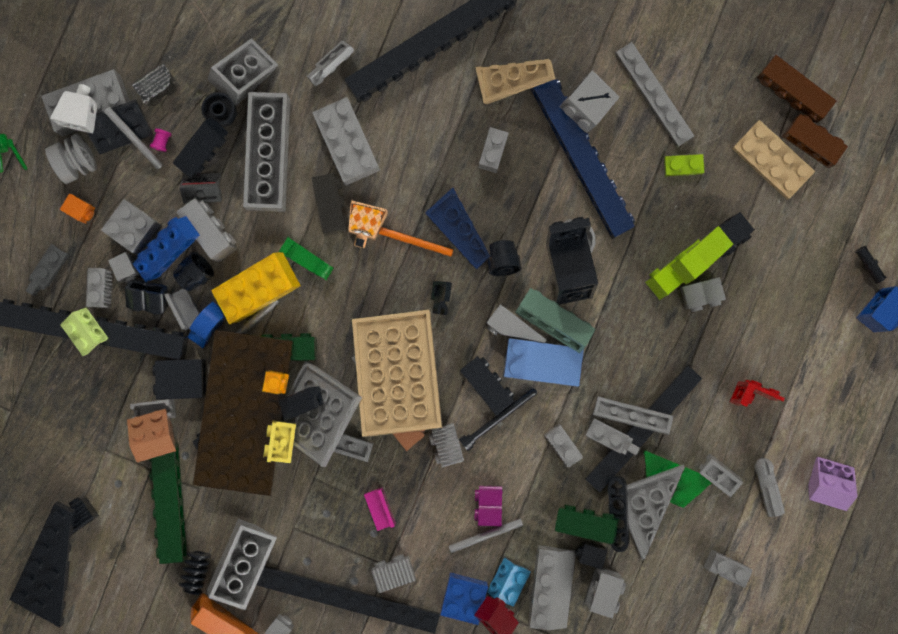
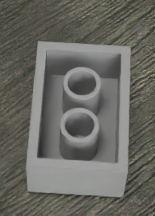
(212, 236)

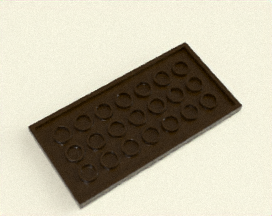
(239, 413)

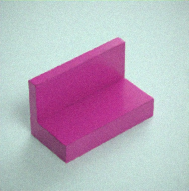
(380, 509)

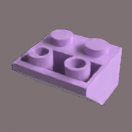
(832, 484)

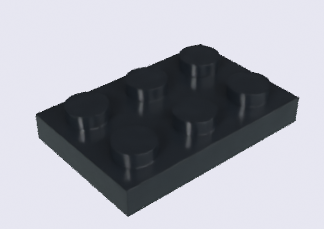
(110, 137)

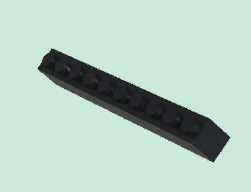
(424, 46)
(118, 333)

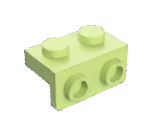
(83, 331)

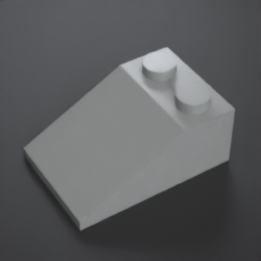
(242, 71)

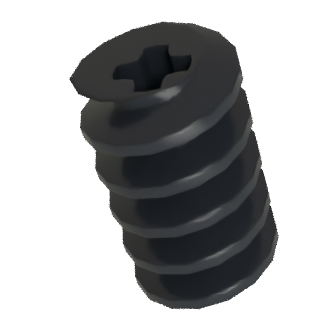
(195, 572)

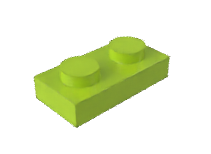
(684, 165)

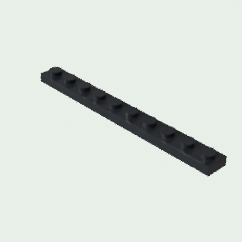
(349, 599)

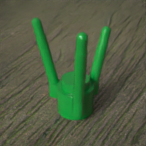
(5, 143)

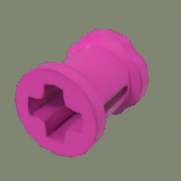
(160, 140)

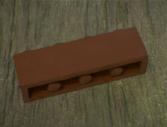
(796, 89)

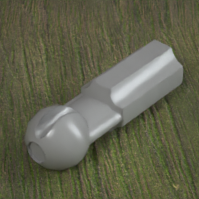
(769, 487)

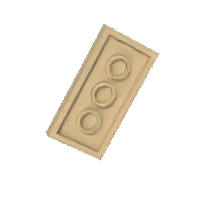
(773, 159)

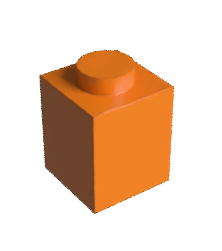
(78, 208)

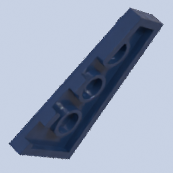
(456, 225)

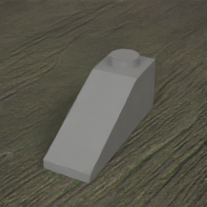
(509, 325)

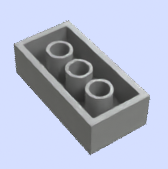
(105, 90)
(346, 141)

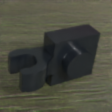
(441, 294)

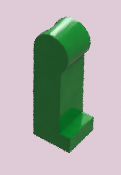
(306, 259)

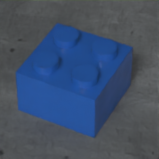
(881, 311)
(463, 598)

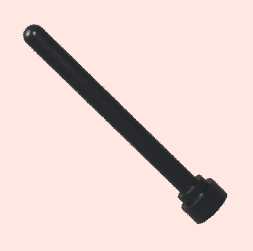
(469, 440)

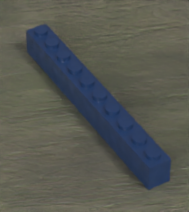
(584, 160)

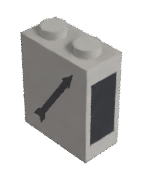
(589, 102)

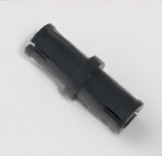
(870, 264)

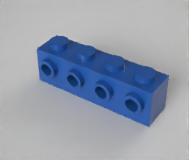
(165, 248)

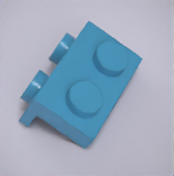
(508, 582)

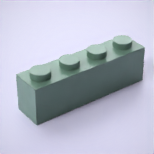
(555, 320)

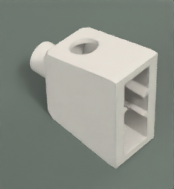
(76, 110)

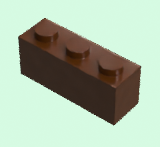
(815, 140)

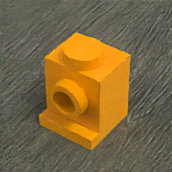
(275, 382)

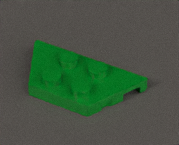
(689, 485)

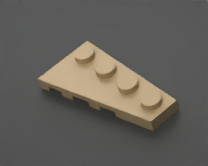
(506, 80)

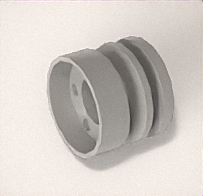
(71, 158)

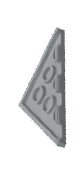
(648, 504)

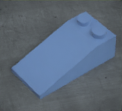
(542, 362)

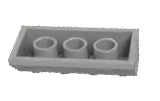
(241, 564)
(551, 588)

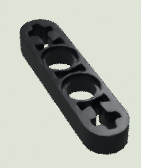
(619, 514)

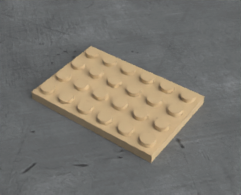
(396, 373)

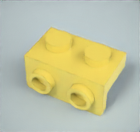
(280, 442)

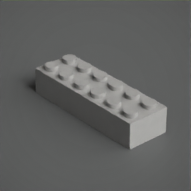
(266, 152)

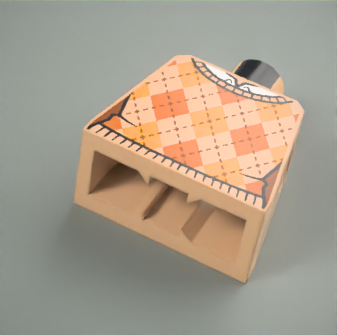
(365, 222)

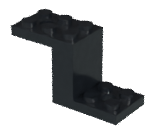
(571, 260)

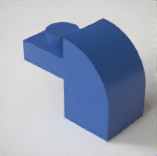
(205, 324)

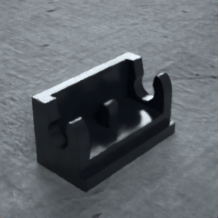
(301, 402)

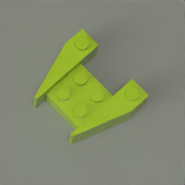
(689, 263)

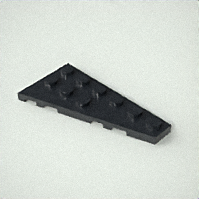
(47, 570)

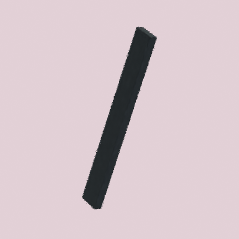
(666, 404)

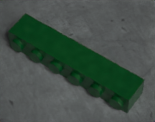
(168, 508)

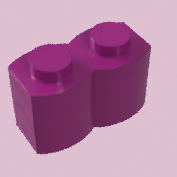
(490, 505)

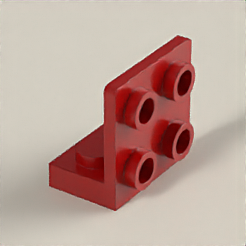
(744, 393)

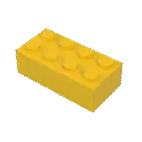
(256, 287)

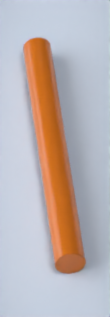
(415, 241)

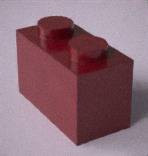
(496, 616)

